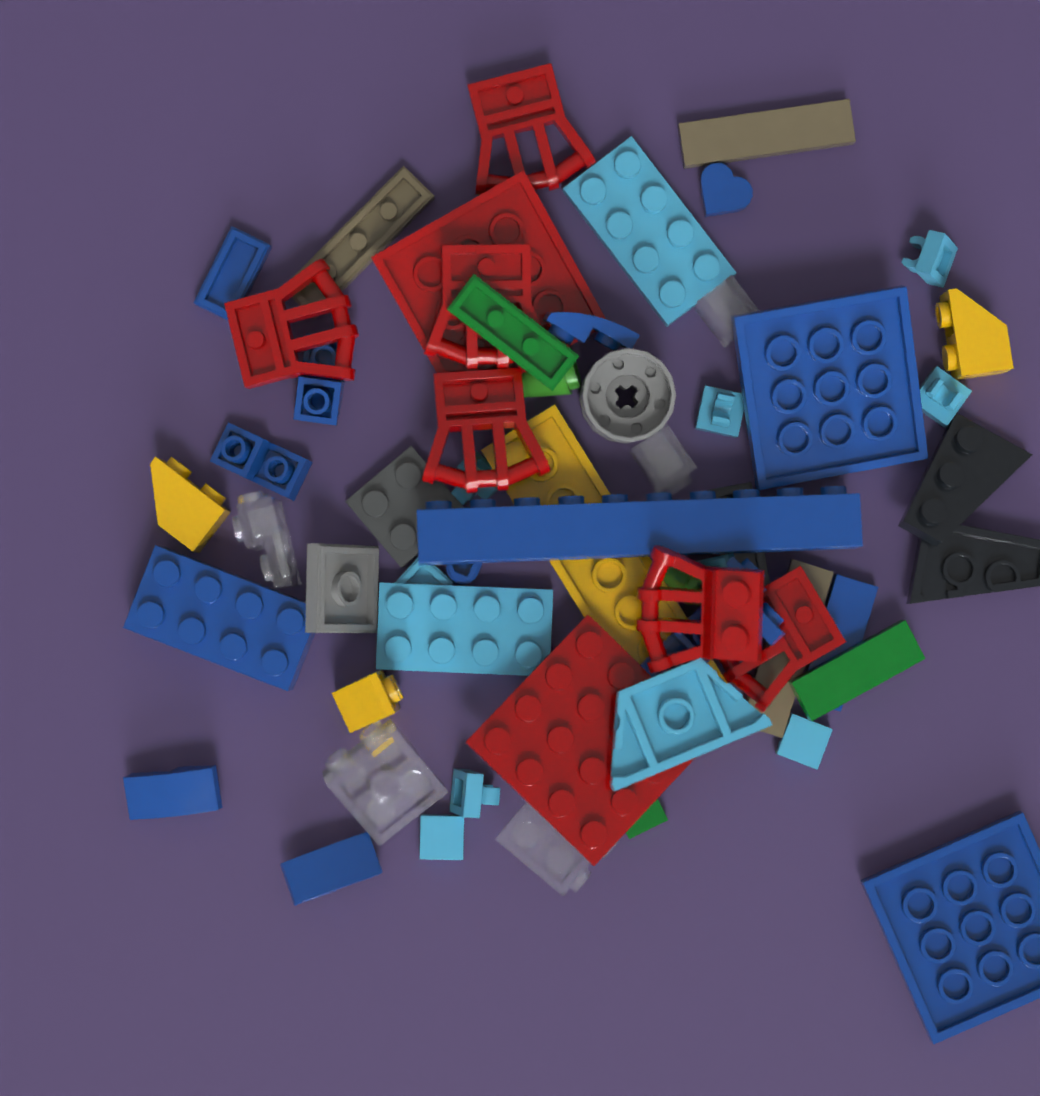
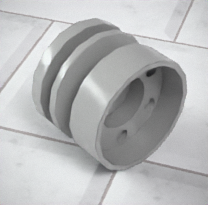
(652, 398)

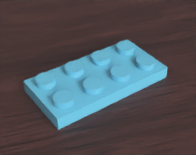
(648, 231)
(463, 628)

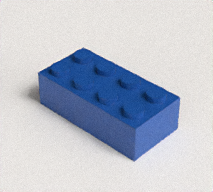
(221, 618)

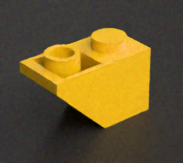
(974, 338)
(184, 508)
(368, 700)

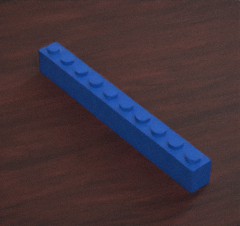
(632, 528)

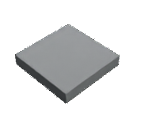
(342, 588)

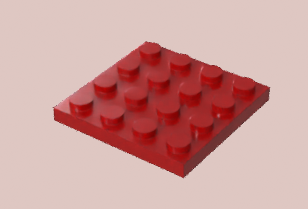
(497, 217)
(558, 740)

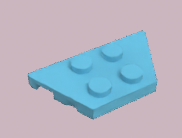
(676, 720)

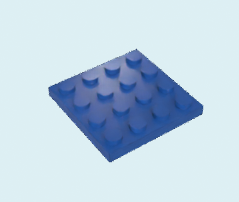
(830, 387)
(965, 925)

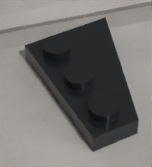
(959, 478)
(973, 564)

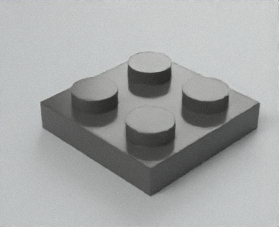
(391, 504)

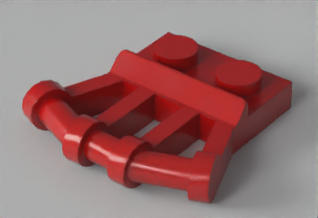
(521, 104)
(502, 268)
(265, 337)
(482, 402)
(729, 611)
(807, 636)

